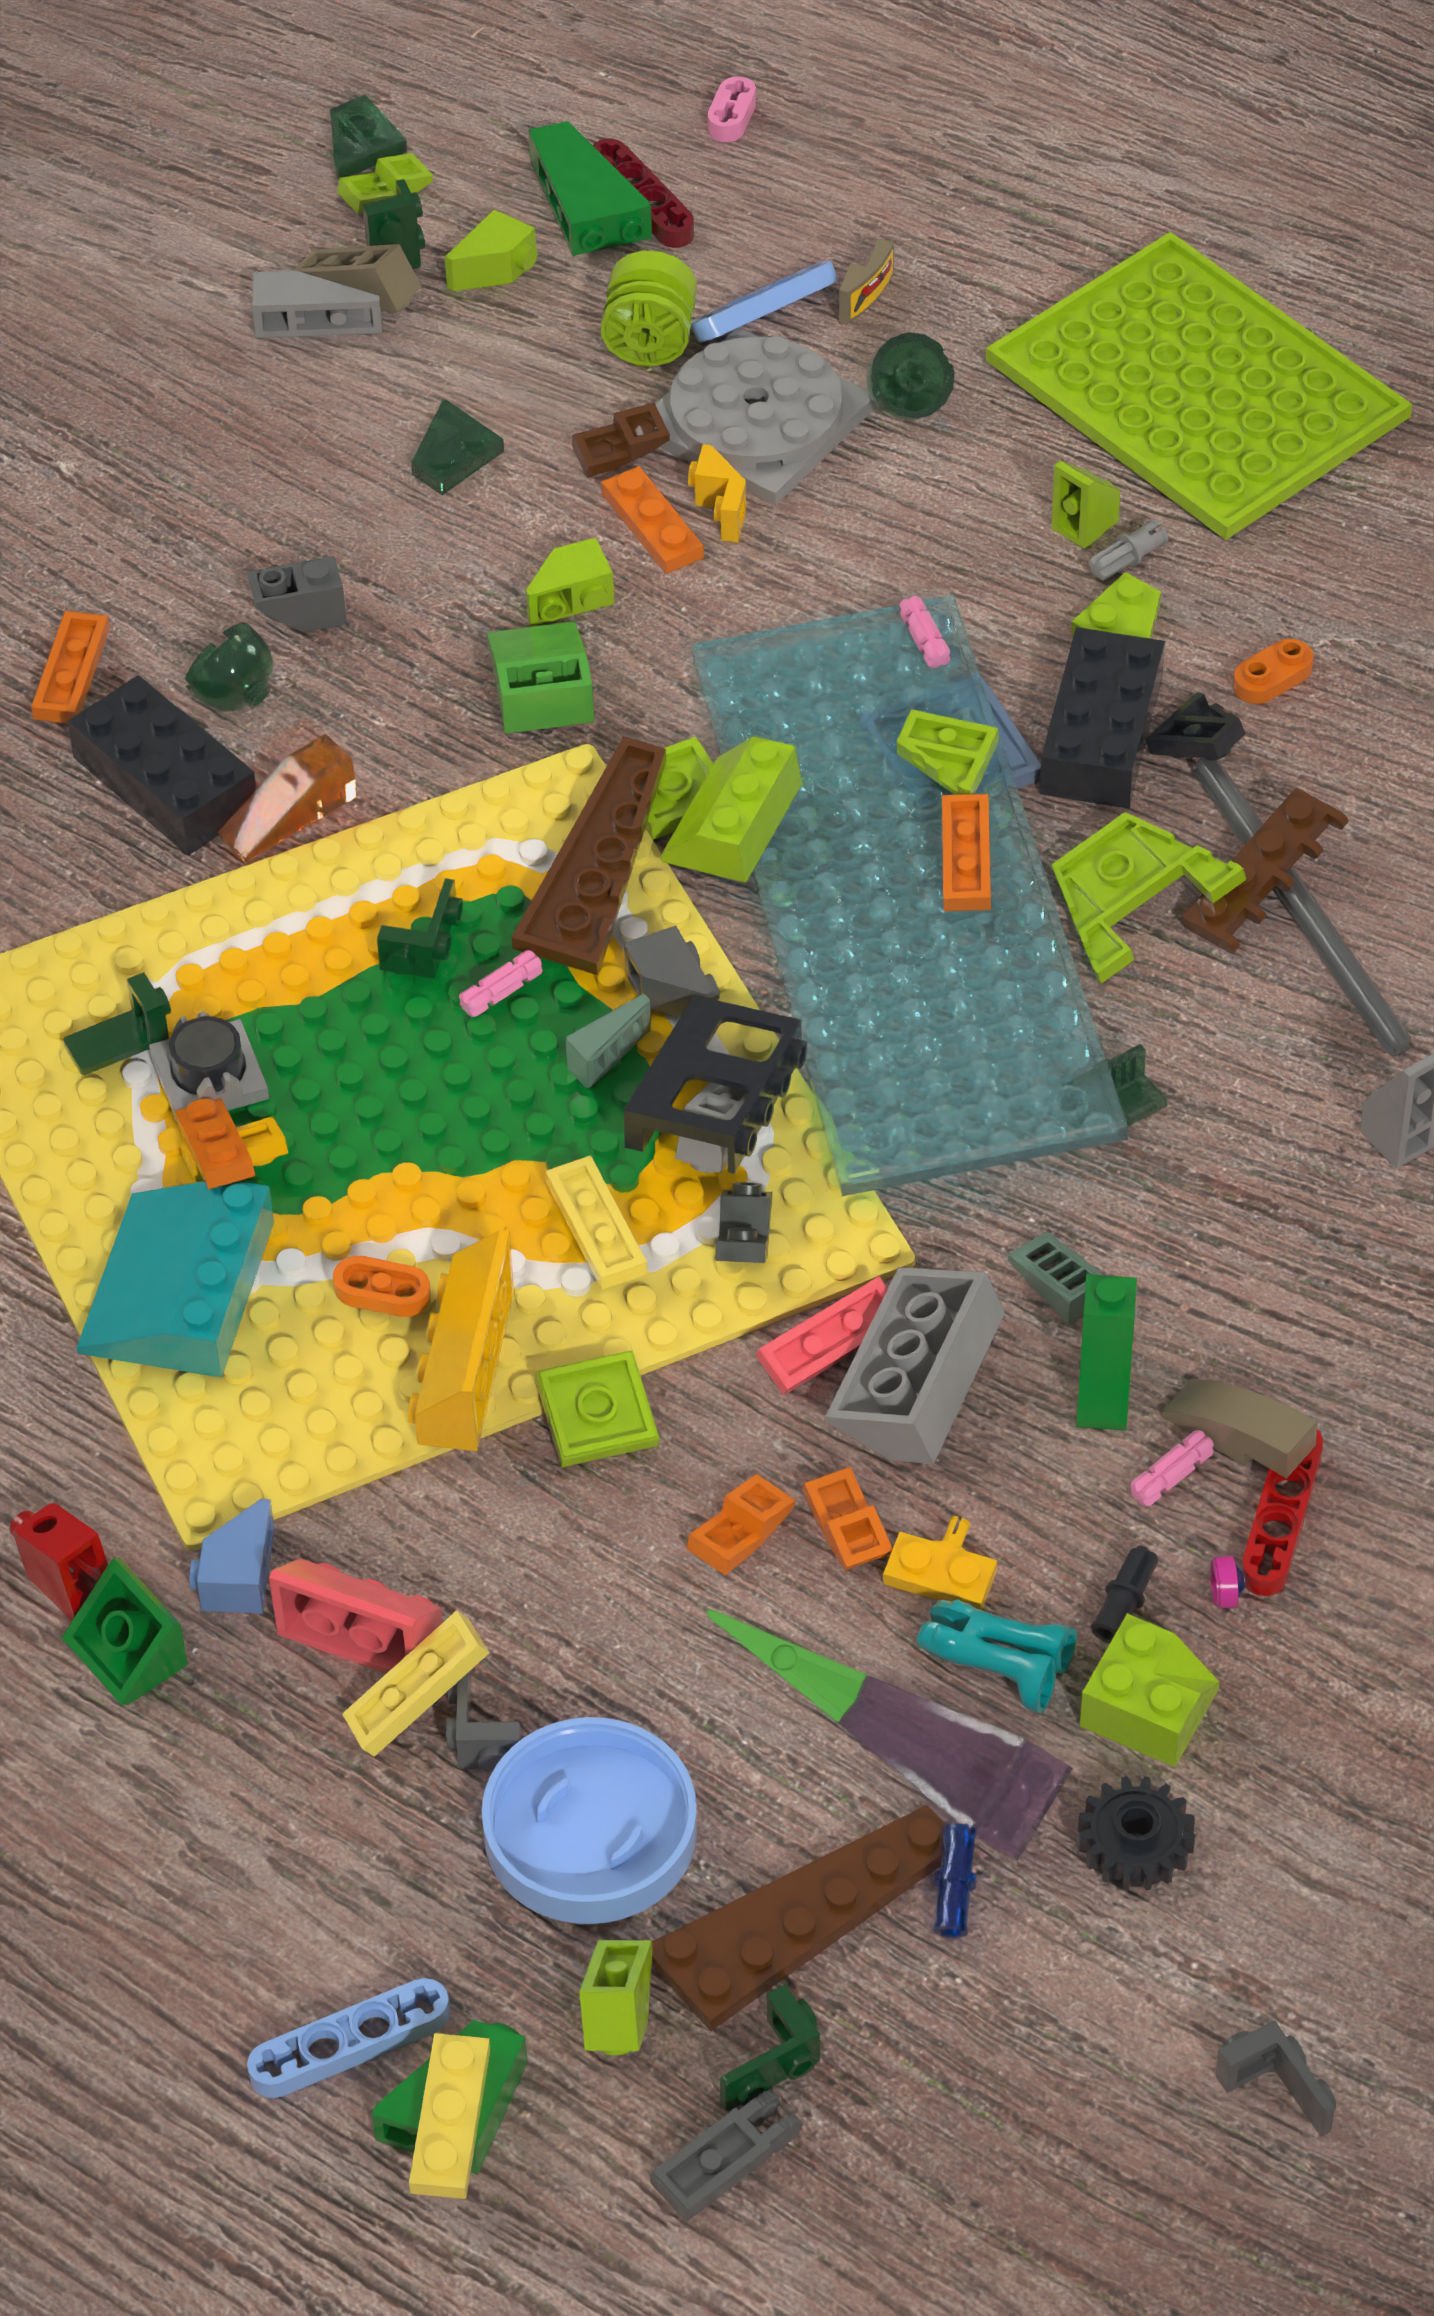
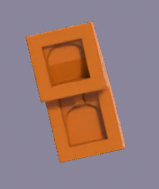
(846, 1520)
(742, 1526)

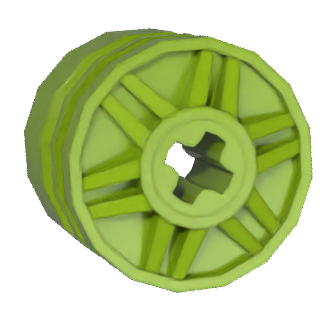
(649, 308)

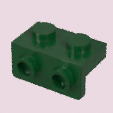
(396, 222)

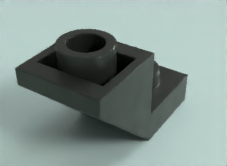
(744, 1223)

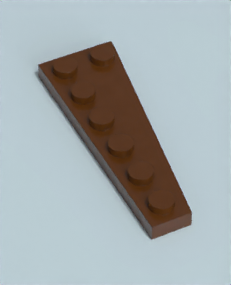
(586, 883)
(768, 1934)

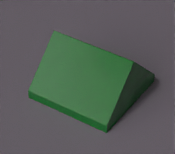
(126, 1635)

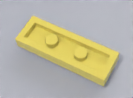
(596, 1222)
(415, 1683)
(449, 2116)

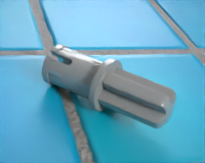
(1128, 550)

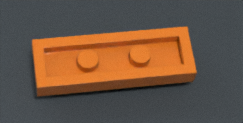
(652, 520)
(70, 667)
(966, 852)
(214, 1142)

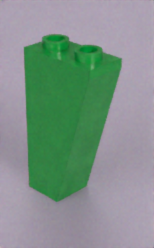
(586, 192)

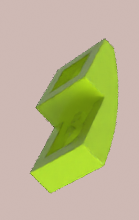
(382, 183)

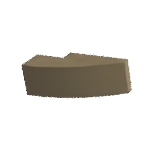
(1244, 1424)

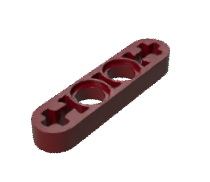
(681, 226)

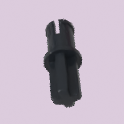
(1125, 1592)

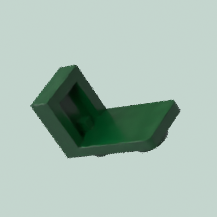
(420, 951)
(123, 1034)
(792, 2059)

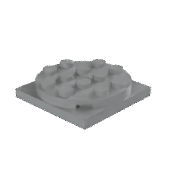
(763, 408)

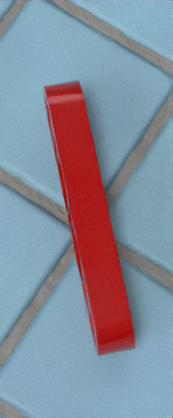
(1284, 1509)

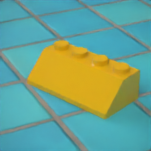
(464, 1345)

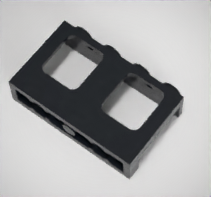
(687, 1058)

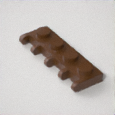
(1265, 861)

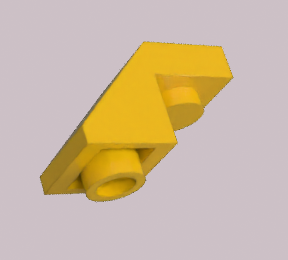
(720, 488)

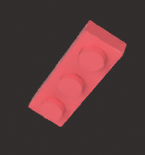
(822, 1338)

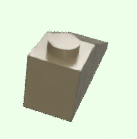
(372, 269)

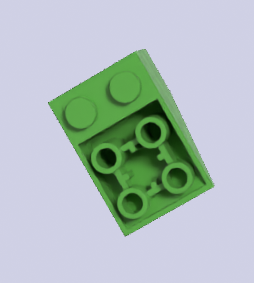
(541, 677)

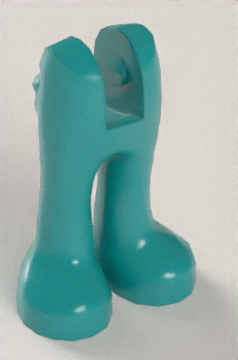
(963, 1634)

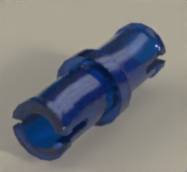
(955, 1880)

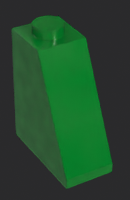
(1106, 1352)
(399, 2112)

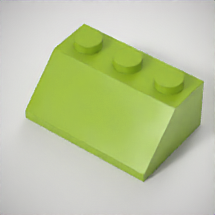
(736, 810)

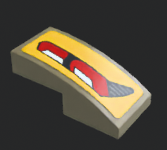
(866, 283)

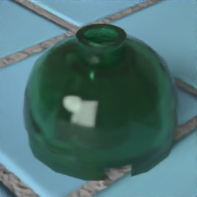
(909, 377)
(234, 672)

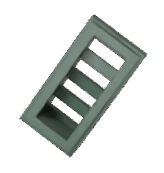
(606, 1040)
(1065, 1302)

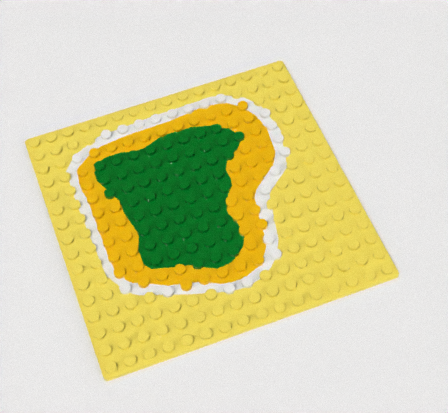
(400, 1141)

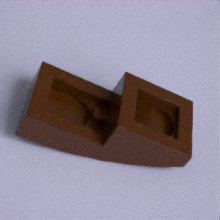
(630, 437)

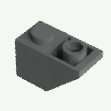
(301, 594)
(667, 971)

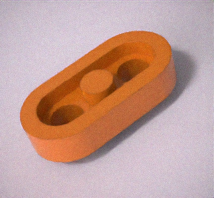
(1273, 671)
(384, 1286)

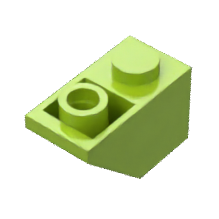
(570, 583)

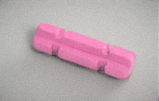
(924, 632)
(500, 983)
(1172, 1468)

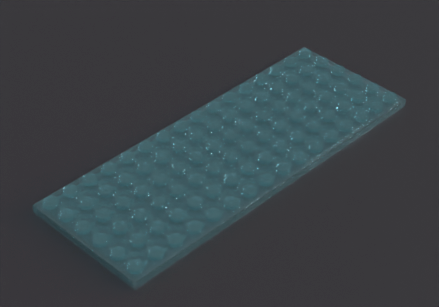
(924, 1027)

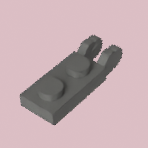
(723, 2155)

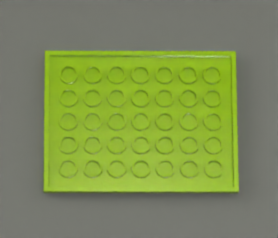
(1198, 384)

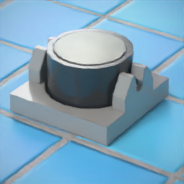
(208, 1063)

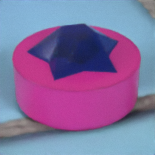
(1226, 1582)

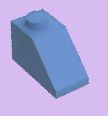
(236, 1562)

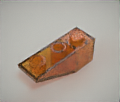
(291, 798)

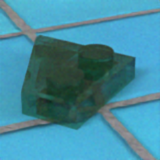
(362, 136)
(454, 449)

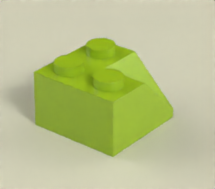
(1148, 1692)

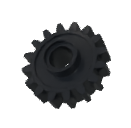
(1133, 1859)

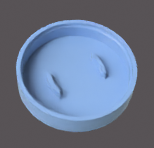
(589, 1820)

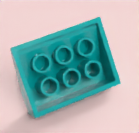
(180, 1277)

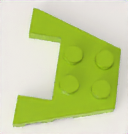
(1123, 870)

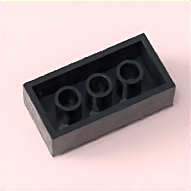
(1102, 717)
(161, 763)

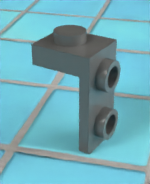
(477, 1743)
(1267, 2048)

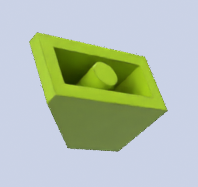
(491, 254)
(1082, 504)
(616, 1996)

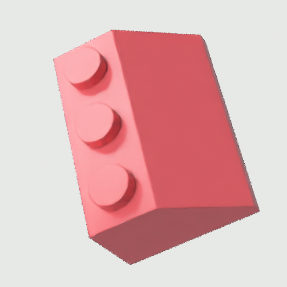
(349, 1614)

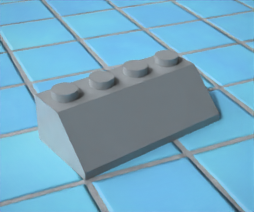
(917, 1362)

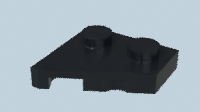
(1196, 731)

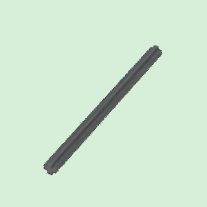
(1310, 917)

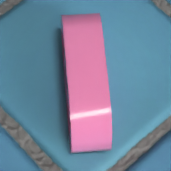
(726, 107)

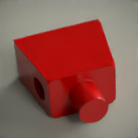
(51, 1545)

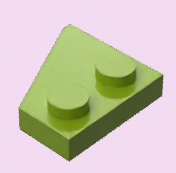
(1123, 608)
(948, 749)

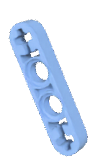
(764, 301)
(353, 2045)

